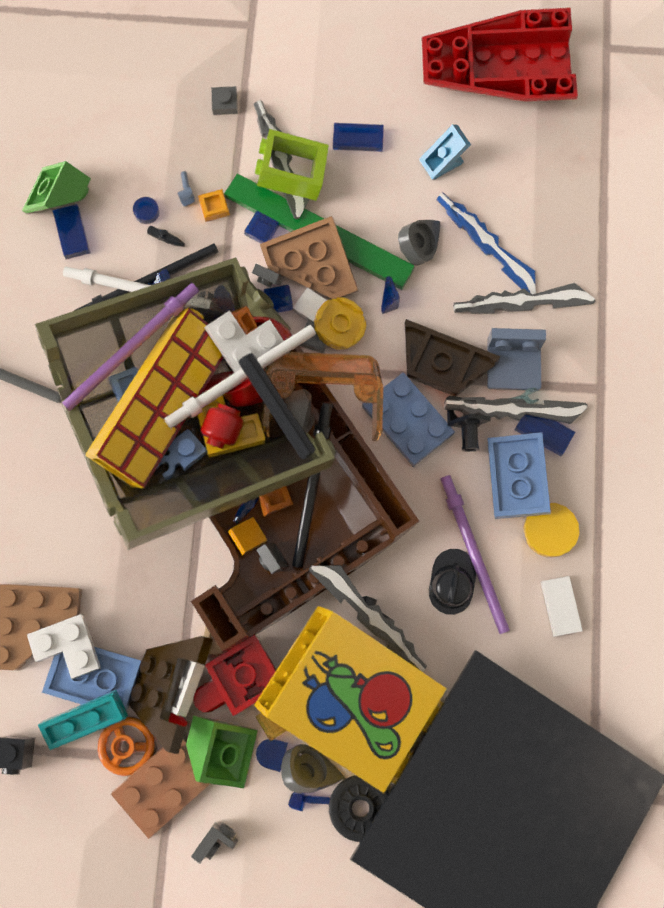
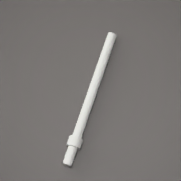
(91, 277)
(194, 405)

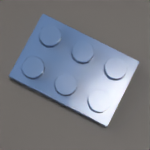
(411, 420)
(518, 476)
(116, 673)

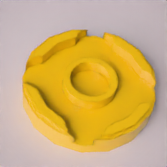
(340, 323)
(552, 533)

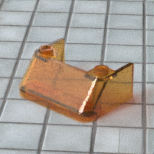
(326, 368)

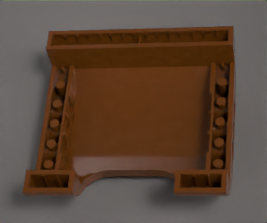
(352, 522)

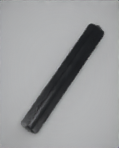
(277, 406)

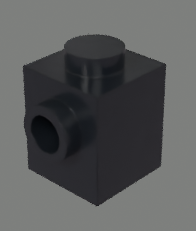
(16, 754)

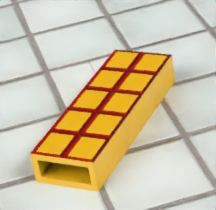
(173, 372)

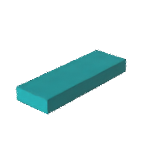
(83, 720)

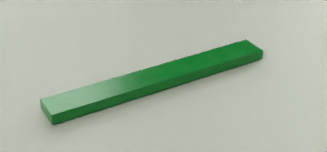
(358, 251)

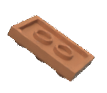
(158, 789)

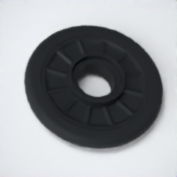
(341, 805)

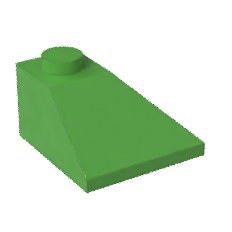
(57, 186)
(220, 751)

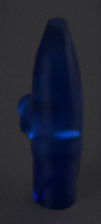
(244, 509)

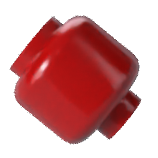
(222, 426)

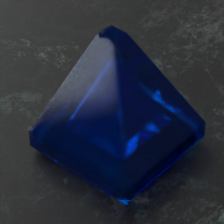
(390, 296)
(280, 297)

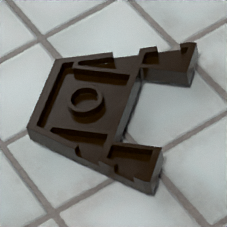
(158, 686)

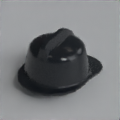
(452, 582)

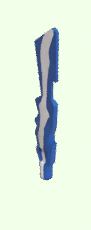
(488, 242)

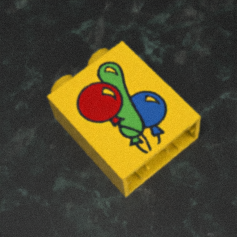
(351, 698)

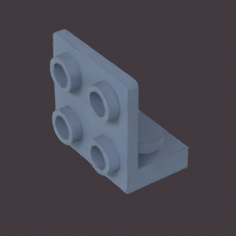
(519, 358)

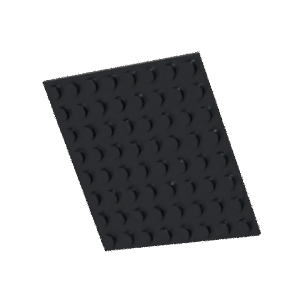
(508, 803)

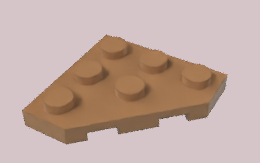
(313, 259)
(28, 610)

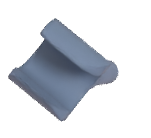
(186, 196)

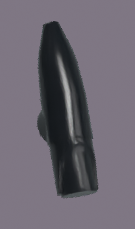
(164, 236)

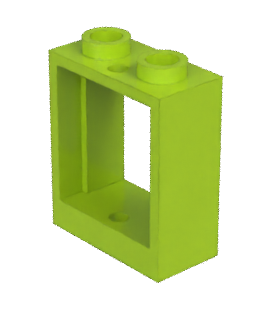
(286, 181)

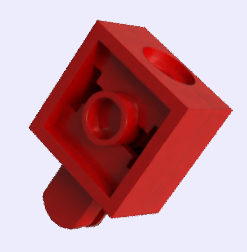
(236, 679)

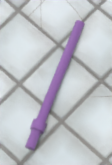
(172, 307)
(455, 504)

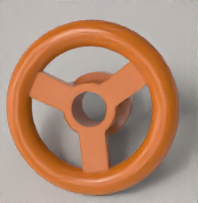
(113, 765)

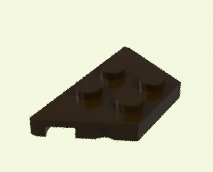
(443, 360)

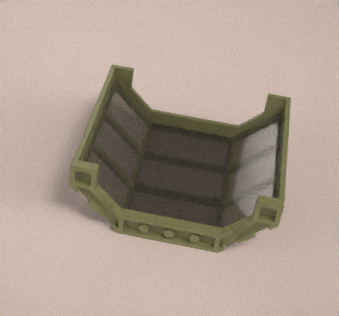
(89, 336)

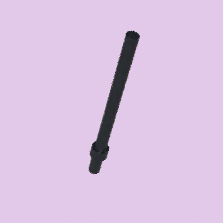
(171, 268)
(311, 490)

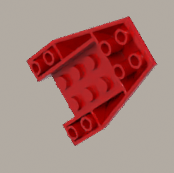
(505, 56)

